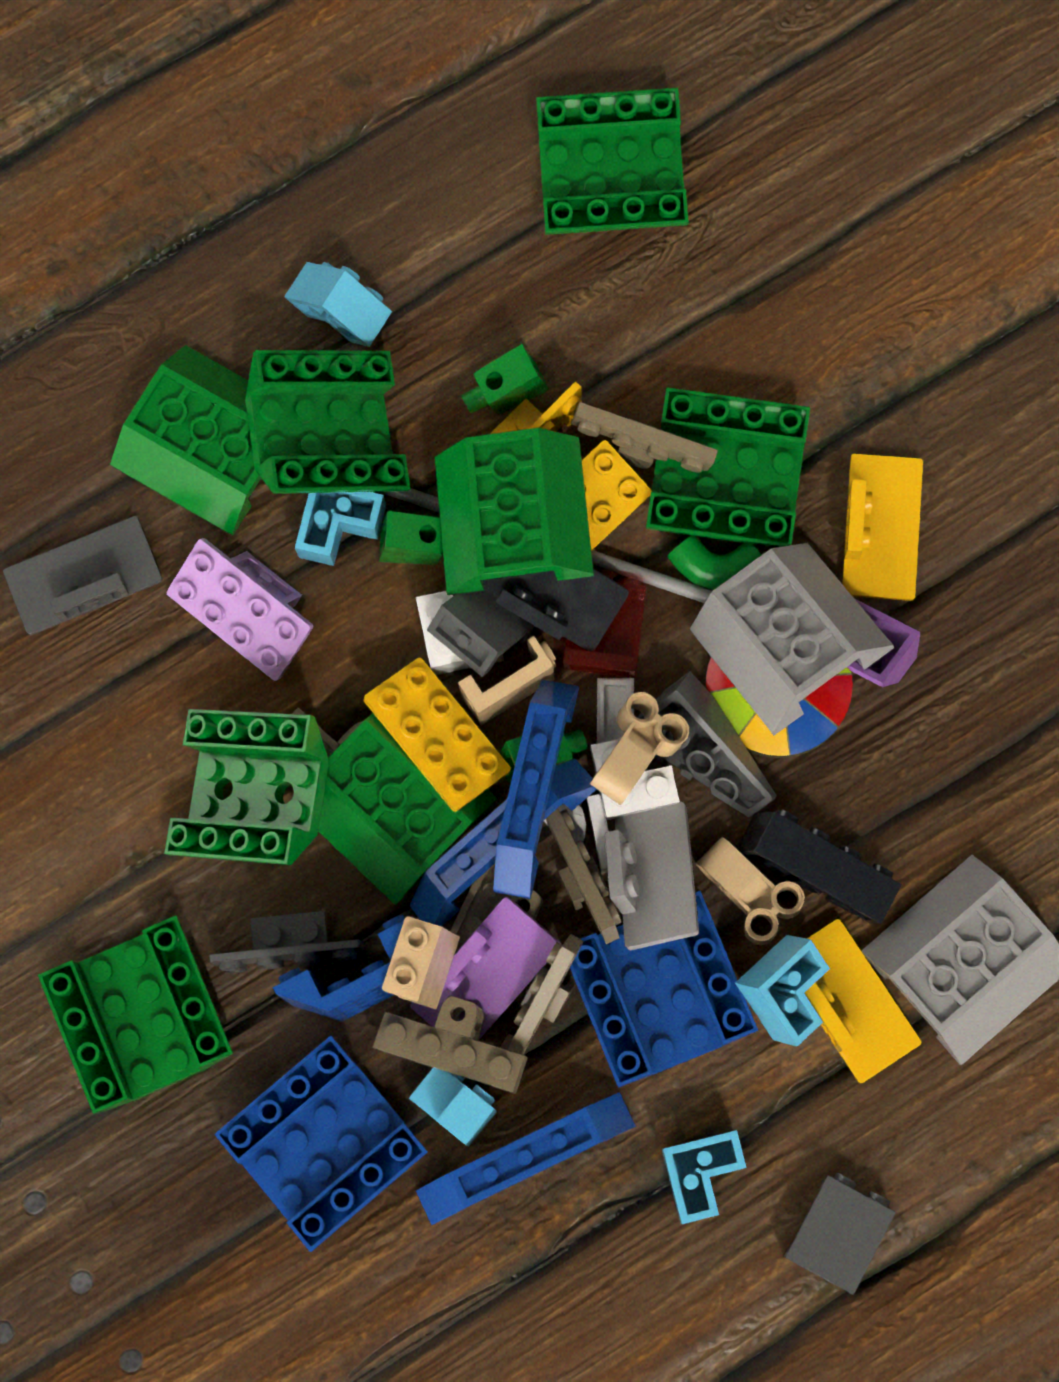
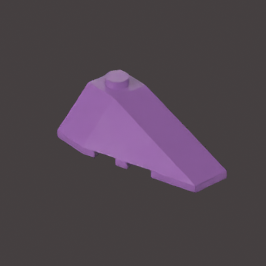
(895, 663)

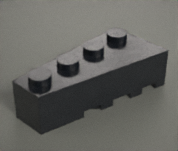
(820, 865)

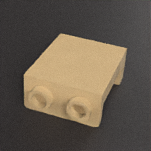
(513, 688)
(420, 962)

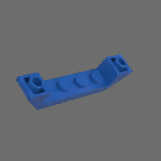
(530, 788)
(477, 850)
(525, 1158)

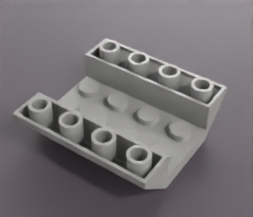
(785, 631)
(968, 957)

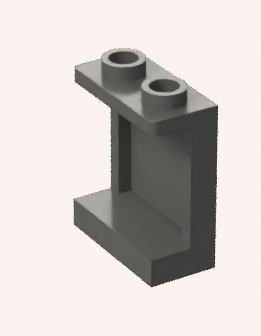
(478, 629)
(840, 1233)

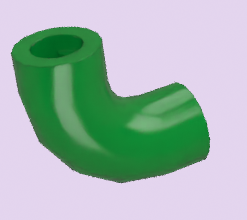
(707, 568)

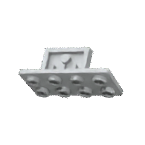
(653, 876)

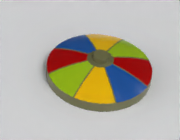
(822, 715)

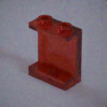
(620, 645)

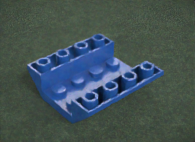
(344, 997)
(661, 1000)
(321, 1143)

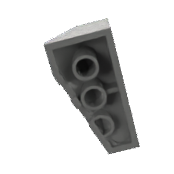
(713, 748)

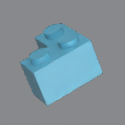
(339, 300)
(332, 514)
(778, 987)
(454, 1104)
(690, 1171)

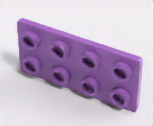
(495, 963)

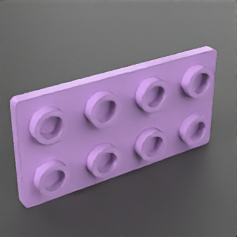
(242, 606)

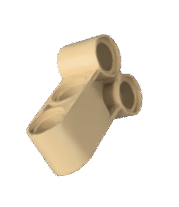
(638, 745)
(748, 888)

